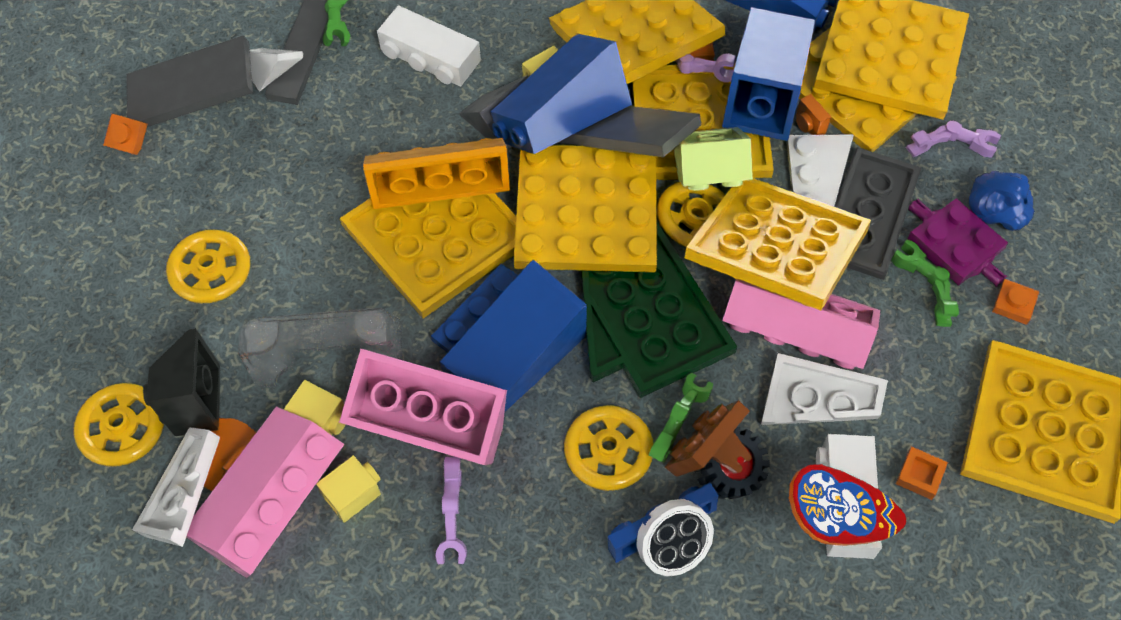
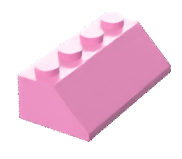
(839, 331)
(425, 407)
(263, 490)

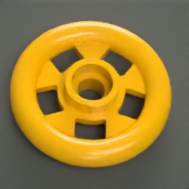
(702, 207)
(196, 243)
(130, 449)
(587, 468)

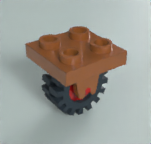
(722, 453)

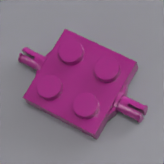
(958, 241)

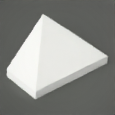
(270, 64)

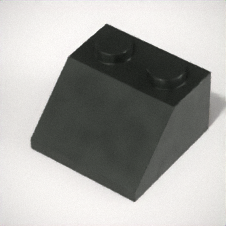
(185, 386)

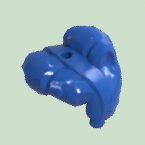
(1002, 199)

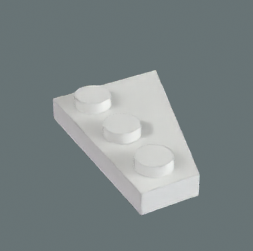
(818, 165)
(820, 393)
(179, 489)

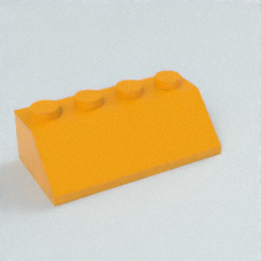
(437, 173)

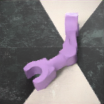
(689, 64)
(954, 131)
(450, 508)

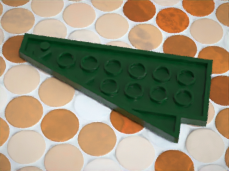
(651, 323)

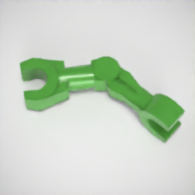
(335, 25)
(936, 276)
(678, 415)

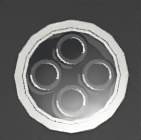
(675, 537)

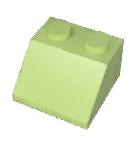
(714, 158)

